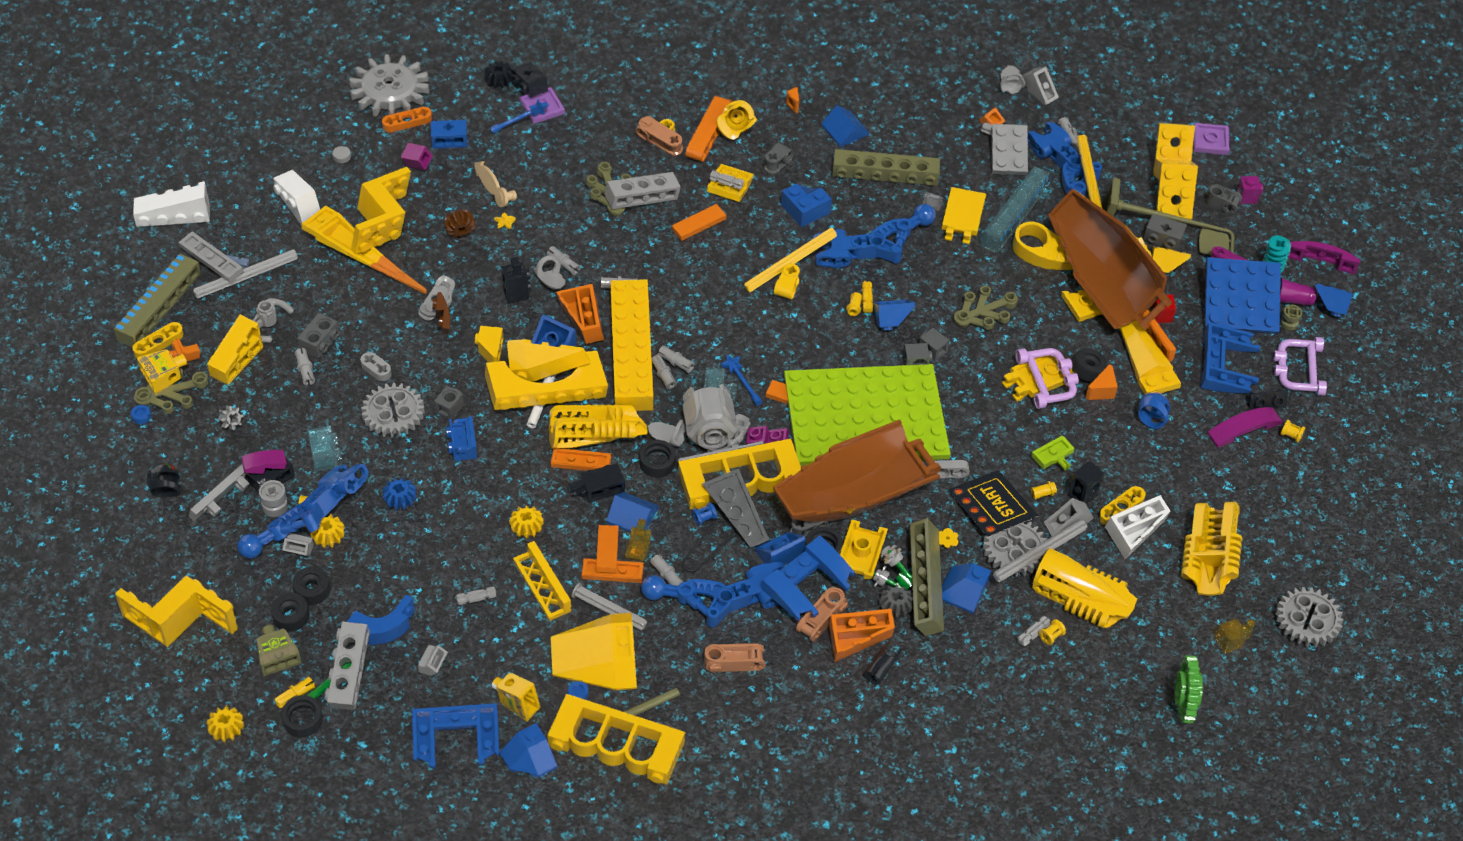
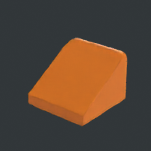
(792, 99)
(992, 117)

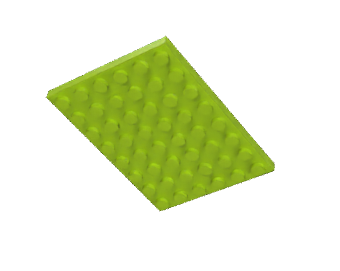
(847, 402)

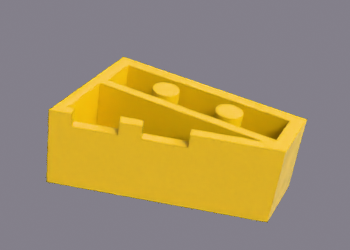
(235, 350)

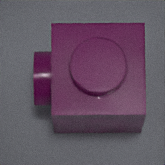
(416, 156)
(1250, 189)

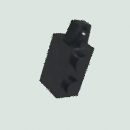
(515, 281)
(598, 483)

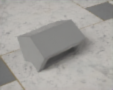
(298, 544)
(432, 660)

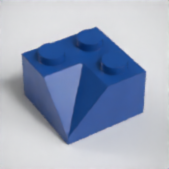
(806, 204)

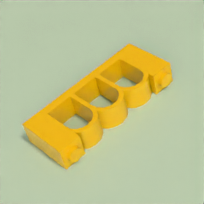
(692, 470)
(658, 767)

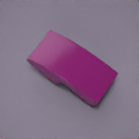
(761, 433)
(258, 461)

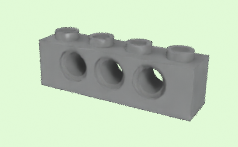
(642, 190)
(347, 697)

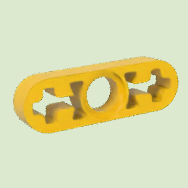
(167, 330)
(1123, 498)

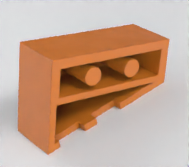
(583, 311)
(859, 631)

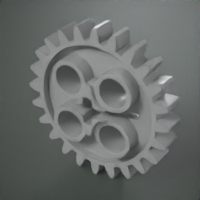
(379, 415)
(1013, 546)
(1324, 618)

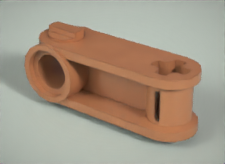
(660, 136)
(817, 625)
(734, 657)

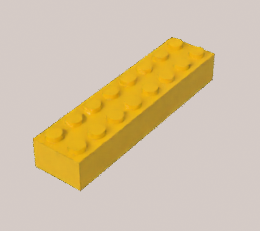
(631, 344)

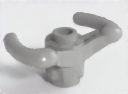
(267, 316)

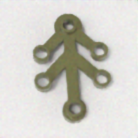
(604, 171)
(965, 317)
(146, 396)

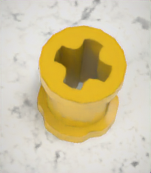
(1293, 431)
(1052, 632)

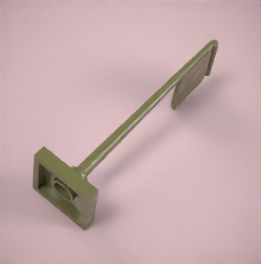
(1207, 238)

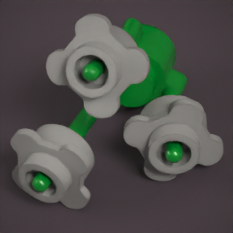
(893, 558)

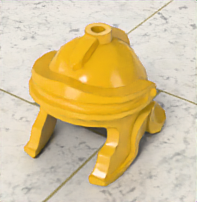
(732, 126)

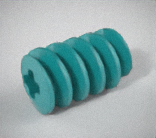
(1277, 251)

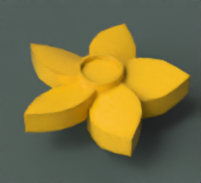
(505, 221)

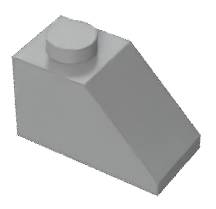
(1040, 85)
(1068, 515)

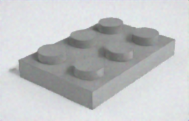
(1009, 149)

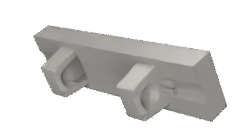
(211, 256)
(209, 502)

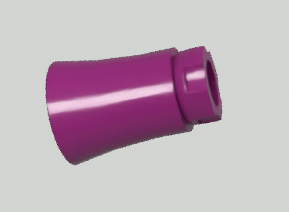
(1296, 293)

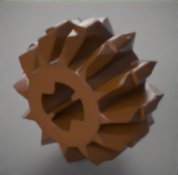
(459, 223)

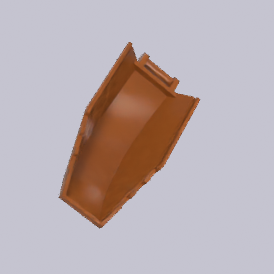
(1109, 262)
(857, 476)

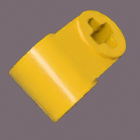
(787, 282)

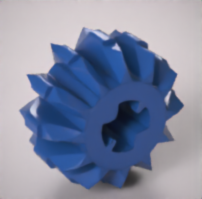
(399, 493)

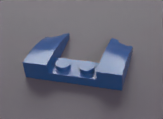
(1215, 376)
(817, 554)
(427, 720)

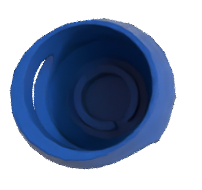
(1154, 406)

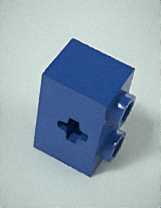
(449, 134)

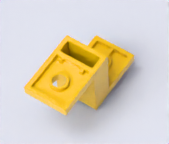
(1175, 169)
(381, 210)
(177, 610)

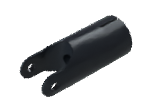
(880, 666)

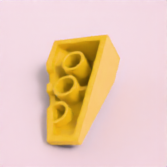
(541, 361)

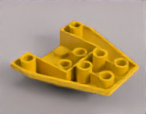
(597, 653)

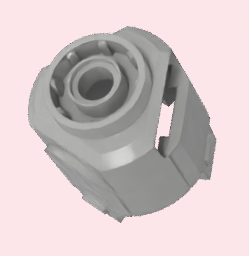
(709, 416)

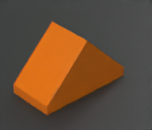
(1103, 386)

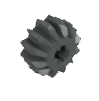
(898, 600)

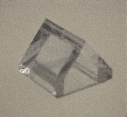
(933, 200)

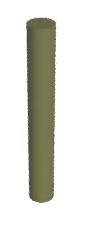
(653, 702)

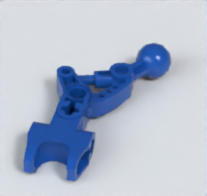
(1057, 146)
(874, 245)
(317, 505)
(737, 594)

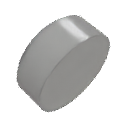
(341, 154)

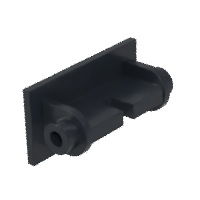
(1271, 399)

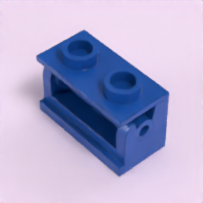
(463, 439)

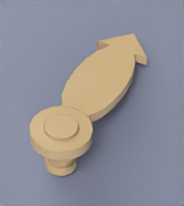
(492, 185)

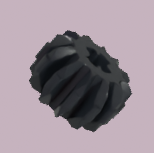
(498, 74)

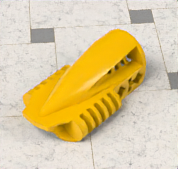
(597, 425)
(1212, 551)
(1086, 589)

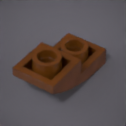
(443, 312)

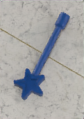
(534, 110)
(734, 365)

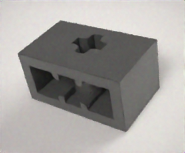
(1165, 232)

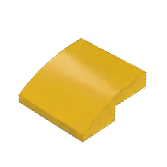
(727, 191)

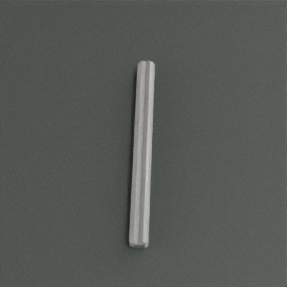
(249, 272)
(1039, 551)

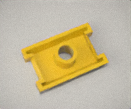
(865, 559)

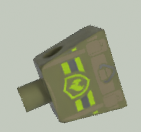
(276, 651)

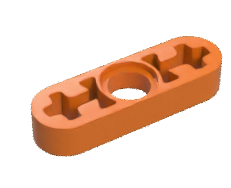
(419, 120)

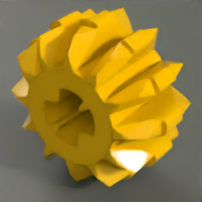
(526, 521)
(329, 532)
(225, 724)

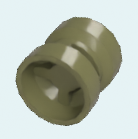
(1291, 317)

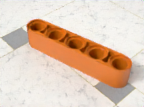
(707, 130)

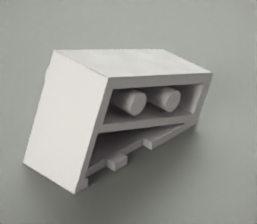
(297, 195)
(1136, 524)

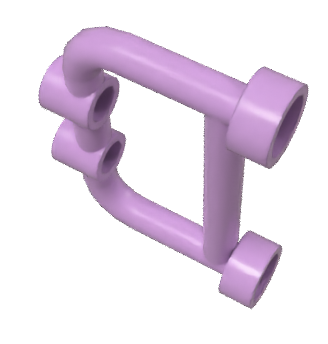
(1064, 365)
(1281, 370)

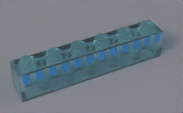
(1015, 209)

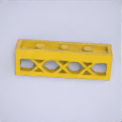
(548, 577)

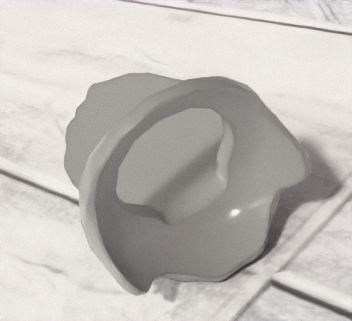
(1011, 80)
(552, 278)
(668, 433)

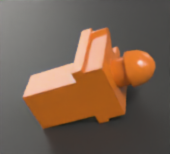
(190, 352)

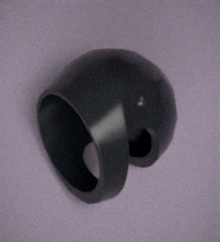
(163, 480)

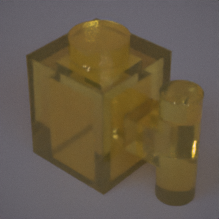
(638, 541)
(1233, 635)

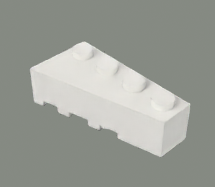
(173, 207)

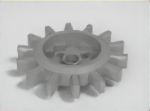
(389, 96)

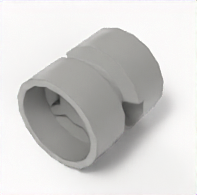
(273, 498)

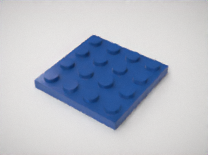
(1243, 294)

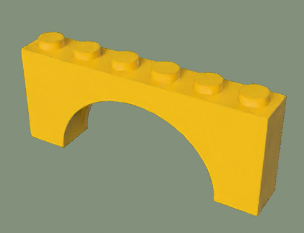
(513, 392)

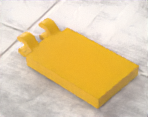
(963, 213)
(1023, 377)

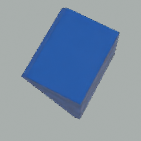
(843, 126)
(554, 333)
(628, 509)
(782, 548)

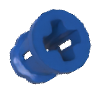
(704, 513)

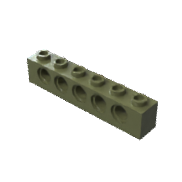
(886, 167)

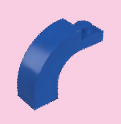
(390, 626)

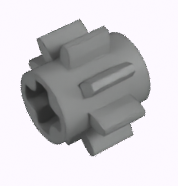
(225, 419)

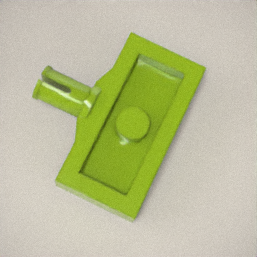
(1054, 453)

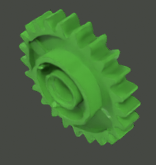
(1188, 689)

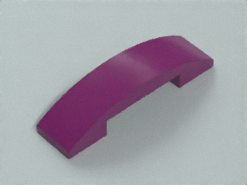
(1324, 252)
(1243, 423)

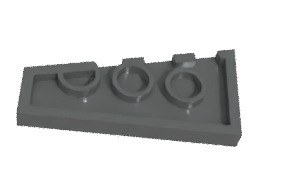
(736, 503)

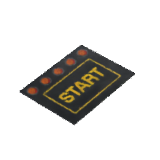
(993, 503)

